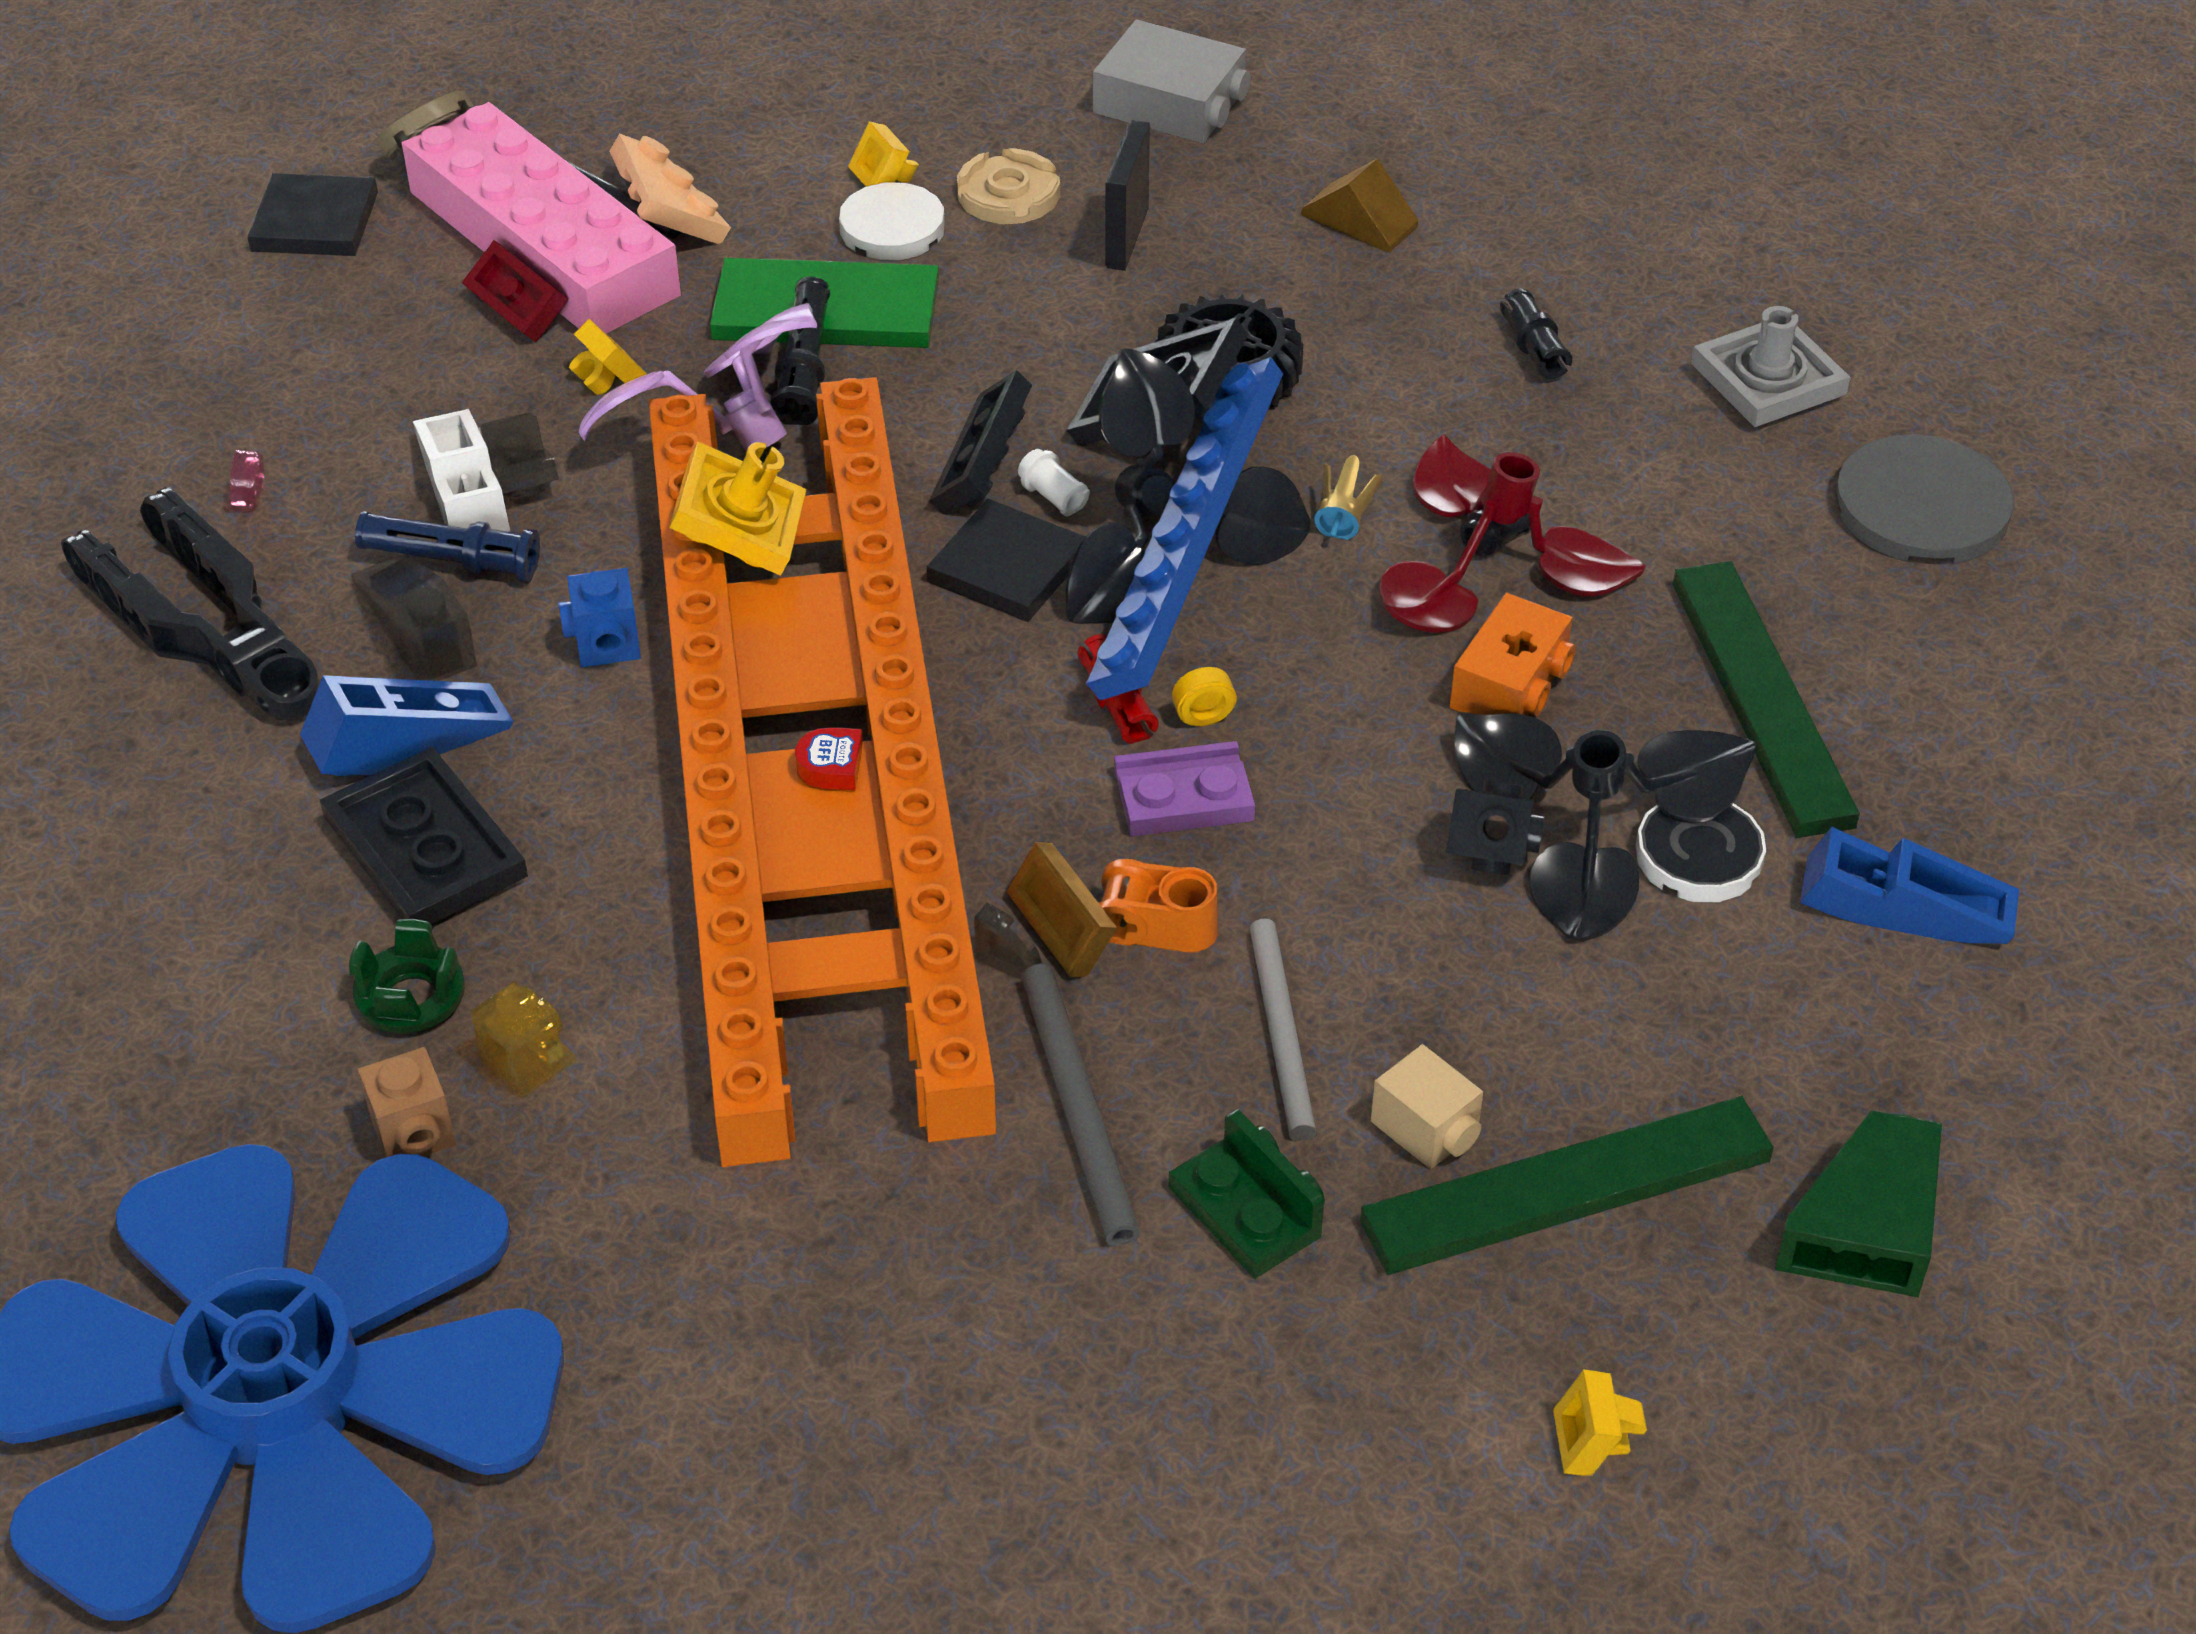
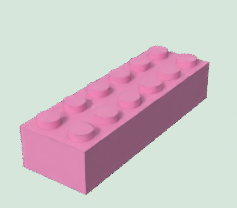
(513, 189)

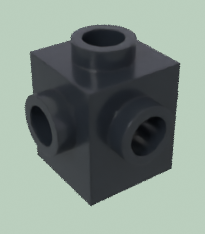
(1469, 832)

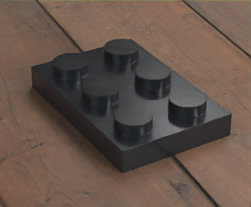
(1197, 356)
(423, 838)

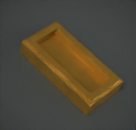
(1061, 909)

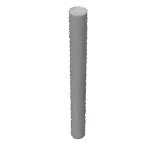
(1282, 1031)

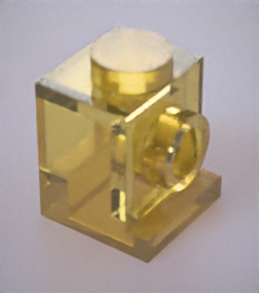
(520, 1038)

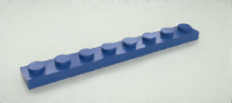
(1184, 531)

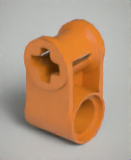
(1161, 905)

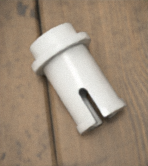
(1042, 472)

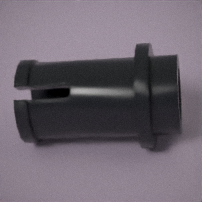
(1495, 533)

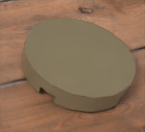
(425, 116)

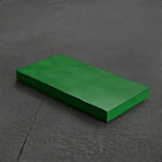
(865, 306)

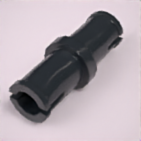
(1536, 333)

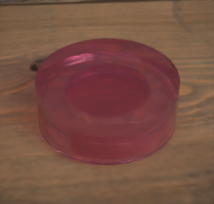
(246, 478)

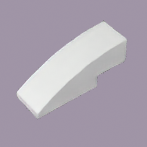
(461, 471)

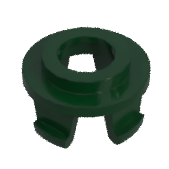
(412, 957)

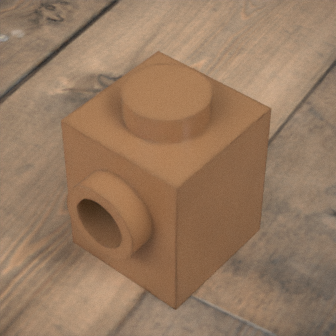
(407, 1105)

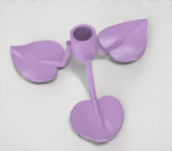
(749, 411)

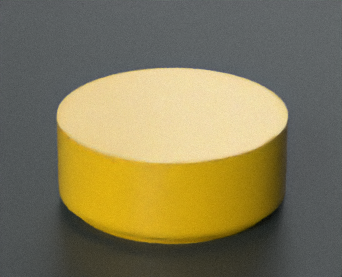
(1204, 696)

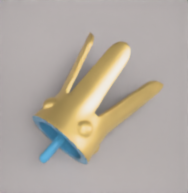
(1339, 510)

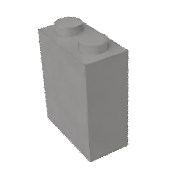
(1170, 80)

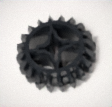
(1266, 329)

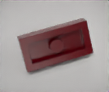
(515, 291)

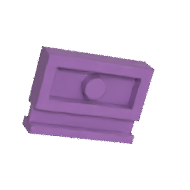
(1184, 788)

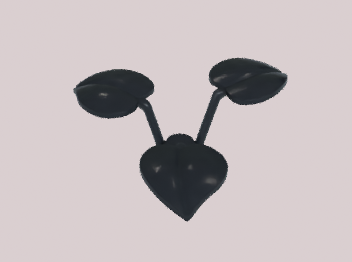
(1138, 413)
(1588, 887)

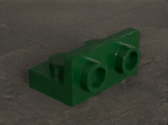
(1251, 1196)

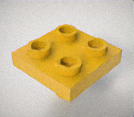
(740, 505)

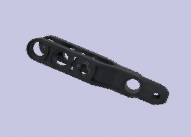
(250, 658)

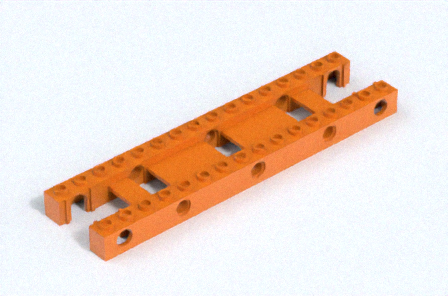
(775, 837)

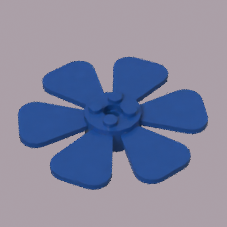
(270, 1384)

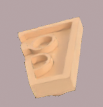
(666, 190)

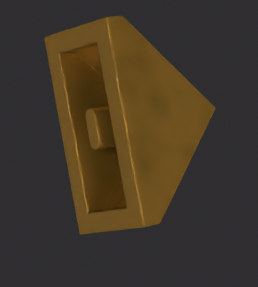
(1365, 207)

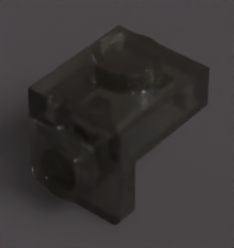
(518, 455)

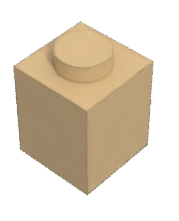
(1427, 1107)

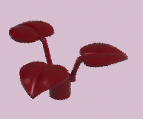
(1455, 484)

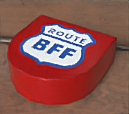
(830, 758)

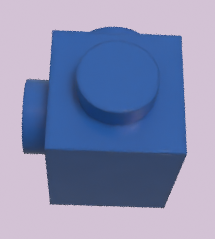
(601, 606)

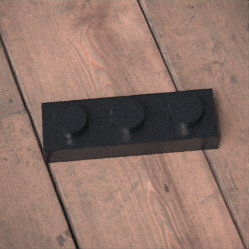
(981, 444)

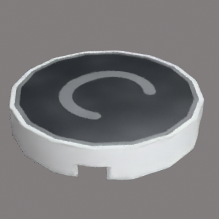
(1701, 858)

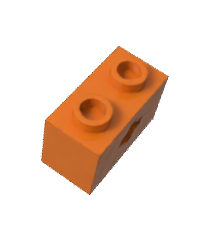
(1513, 660)

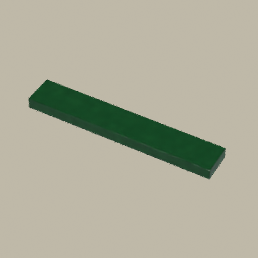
(1765, 700)
(1564, 1184)

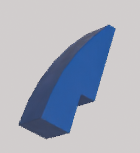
(1908, 891)

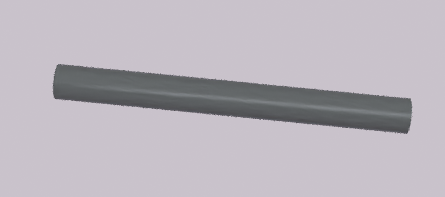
(1080, 1106)

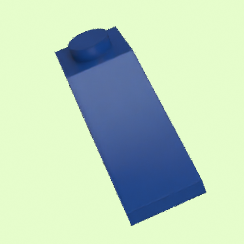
(377, 722)

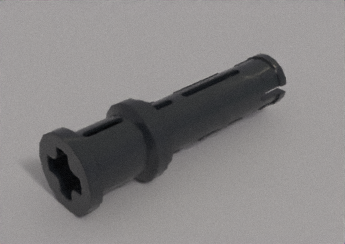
(800, 368)

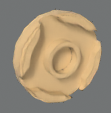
(1008, 199)

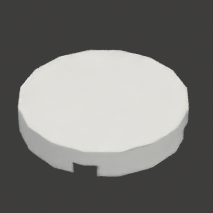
(892, 221)

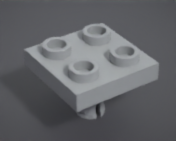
(1770, 368)

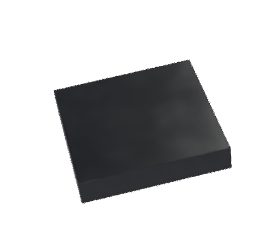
(1127, 195)
(313, 214)
(1005, 560)

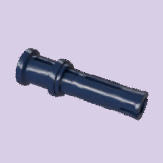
(478, 543)

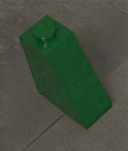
(1870, 1209)

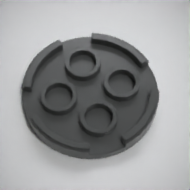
(1924, 498)

